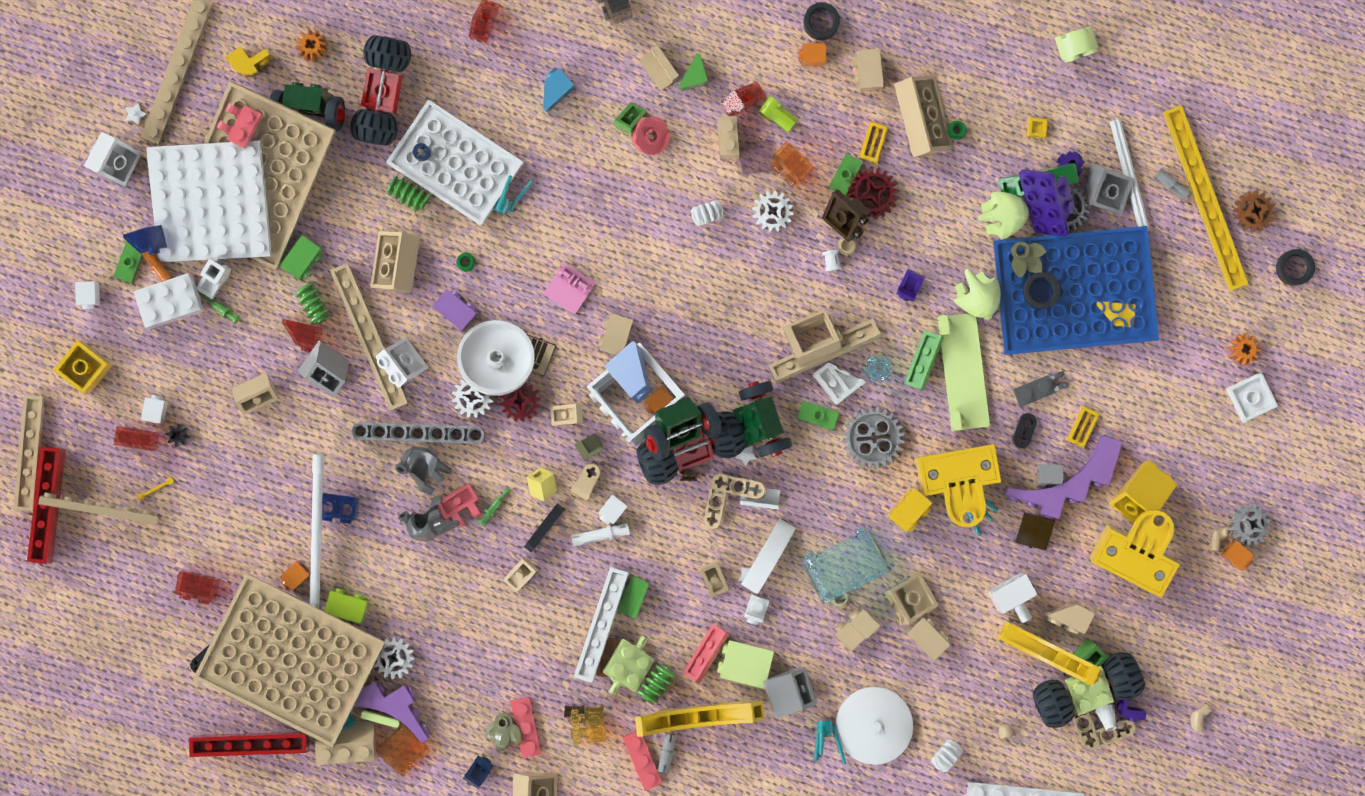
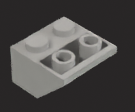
(325, 368)
(790, 692)

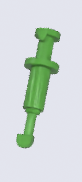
(226, 312)
(492, 509)

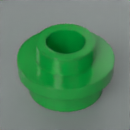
(956, 124)
(459, 262)

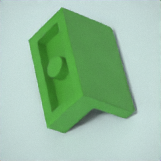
(633, 597)

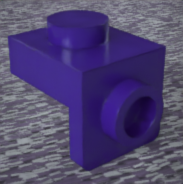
(910, 285)
(1132, 713)

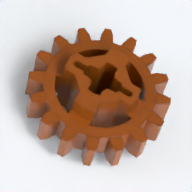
(1253, 204)

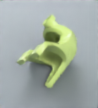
(1008, 210)
(983, 295)

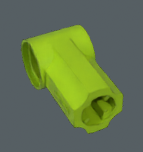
(774, 111)

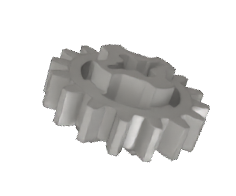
(1244, 529)

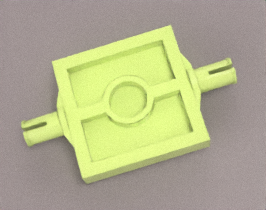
(628, 665)

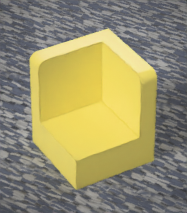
(541, 484)

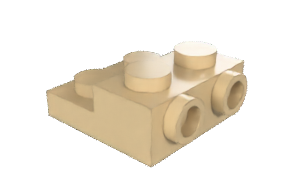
(910, 599)

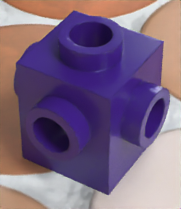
(1072, 157)

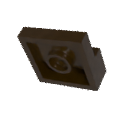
(846, 216)

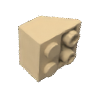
(1072, 616)

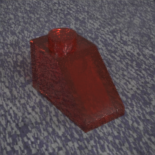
(484, 20)
(743, 99)
(302, 334)

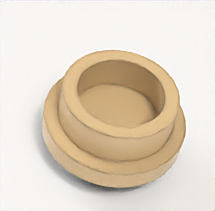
(846, 248)

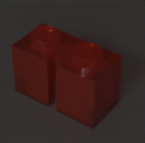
(136, 438)
(199, 587)

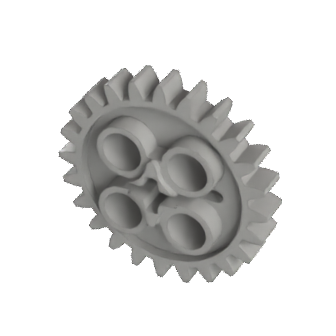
(871, 420)

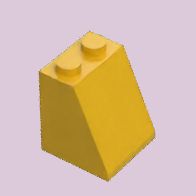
(1143, 491)

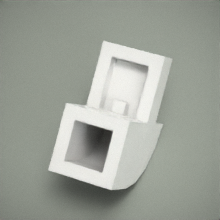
(213, 275)

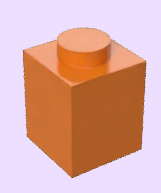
(812, 54)
(658, 400)
(1237, 555)
(295, 576)

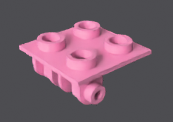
(569, 288)

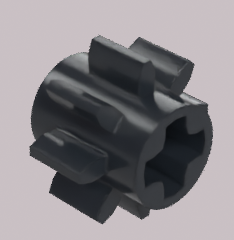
(183, 435)

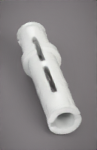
(602, 534)

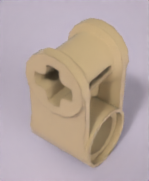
(584, 484)

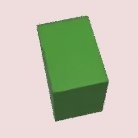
(694, 76)
(629, 118)

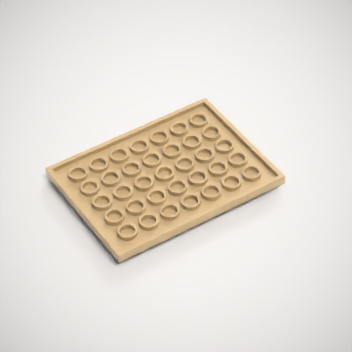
(291, 159)
(289, 659)

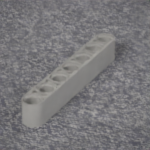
(409, 433)

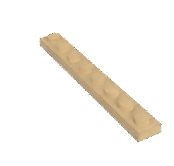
(176, 71)
(366, 332)

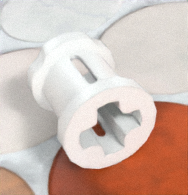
(831, 260)

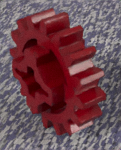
(528, 400)

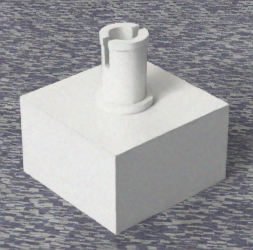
(113, 159)
(1013, 595)

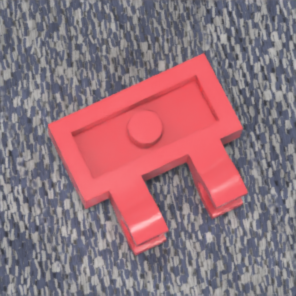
(244, 126)
(458, 501)

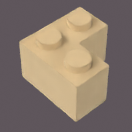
(856, 629)

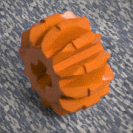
(305, 49)
(1240, 343)

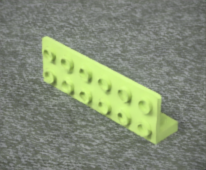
(963, 372)

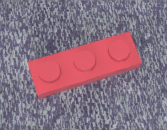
(706, 653)
(525, 721)
(642, 761)

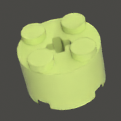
(1075, 43)

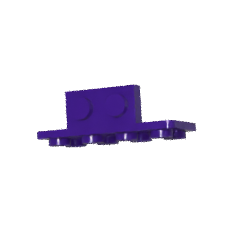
(1047, 201)

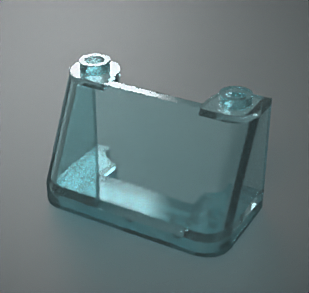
(845, 565)

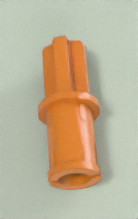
(157, 266)

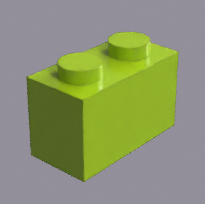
(346, 605)

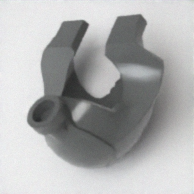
(417, 462)
(427, 525)

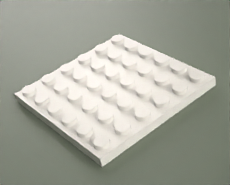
(210, 200)

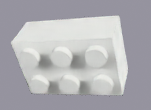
(168, 301)

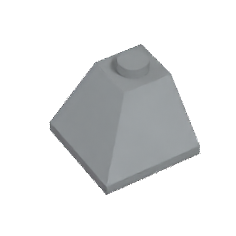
(1108, 189)

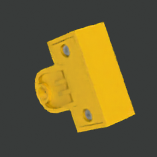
(960, 479)
(1140, 553)

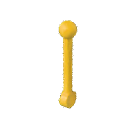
(169, 481)

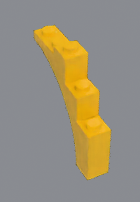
(1049, 653)
(699, 716)

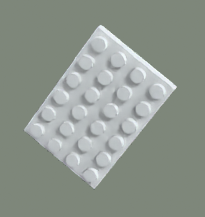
(463, 164)

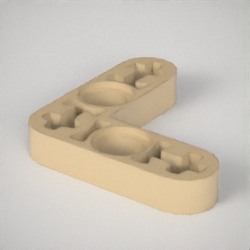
(723, 493)
(1097, 733)

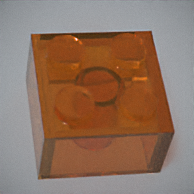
(791, 165)

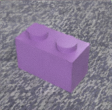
(455, 310)

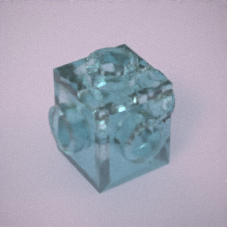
(870, 371)

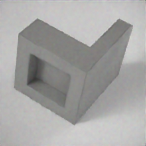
(1049, 475)

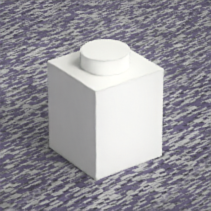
(87, 294)
(154, 409)
(612, 510)

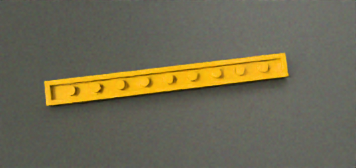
(1205, 198)

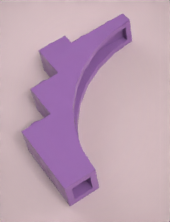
(1097, 470)
(395, 704)

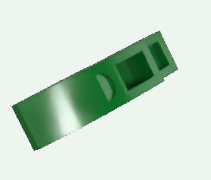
(1013, 183)

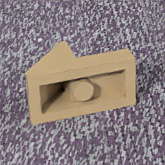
(566, 414)
(520, 575)
(714, 579)

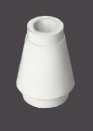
(1107, 716)

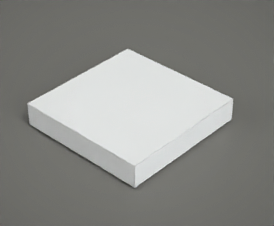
(1252, 397)

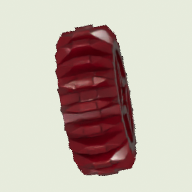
(869, 184)

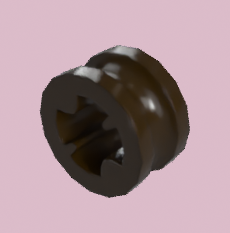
(688, 476)

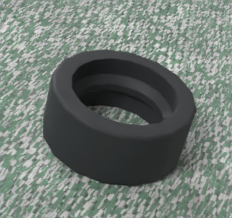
(821, 35)
(1280, 267)
(1041, 276)

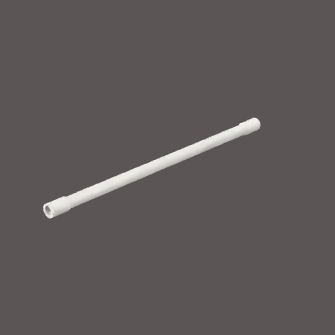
(317, 469)

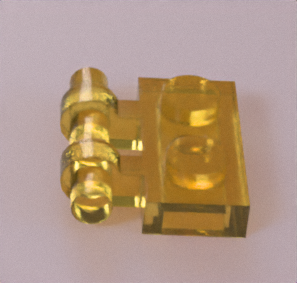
(594, 722)

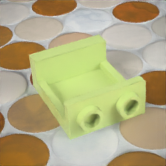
(745, 663)

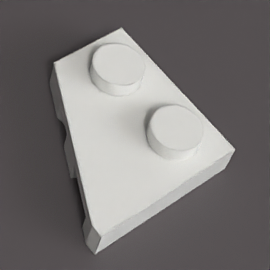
(837, 382)

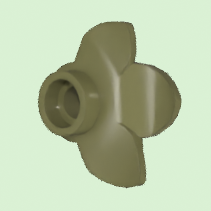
(1029, 260)
(503, 734)

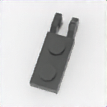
(1038, 389)

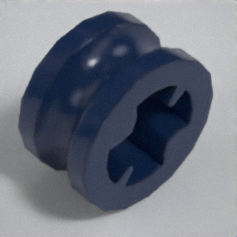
(427, 153)

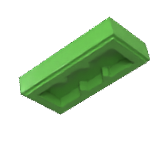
(844, 174)
(128, 264)
(818, 415)

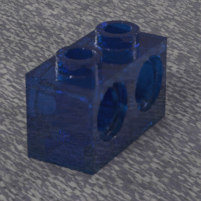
(338, 503)

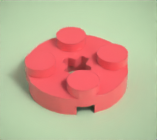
(641, 131)

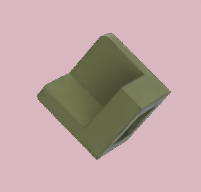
(589, 447)

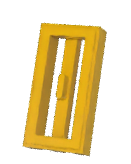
(868, 157)
(1076, 423)

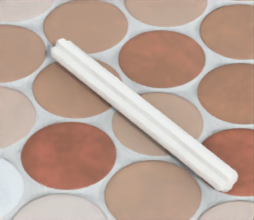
(1128, 170)

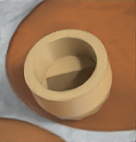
(844, 600)
(1006, 731)

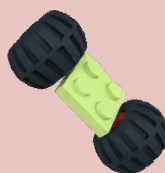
(1119, 674)

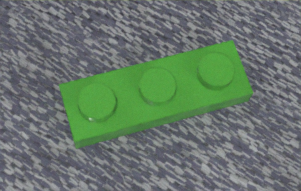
(923, 360)

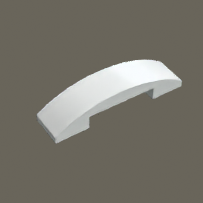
(768, 556)

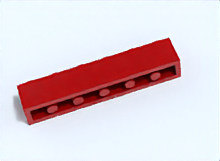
(44, 516)
(248, 744)

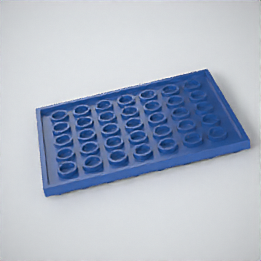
(1090, 270)

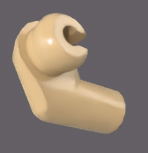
(1219, 536)
(1198, 716)

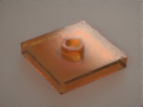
(403, 750)

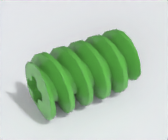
(408, 194)
(313, 305)
(657, 683)

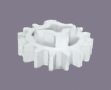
(765, 201)
(470, 406)
(405, 662)

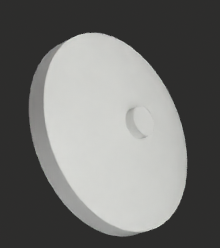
(495, 357)
(874, 725)

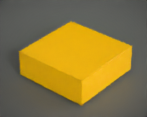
(1037, 128)

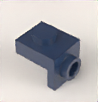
(478, 771)

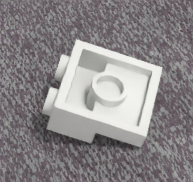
(401, 362)

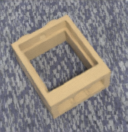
(806, 324)

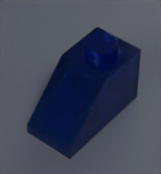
(147, 239)

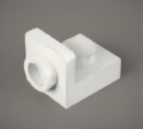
(756, 609)

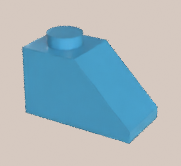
(556, 88)

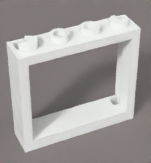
(607, 379)

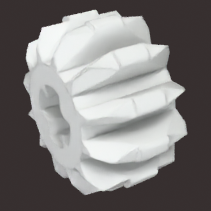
(707, 212)
(947, 755)

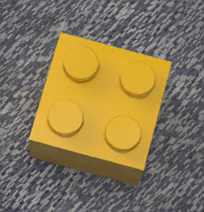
(82, 367)
(909, 510)

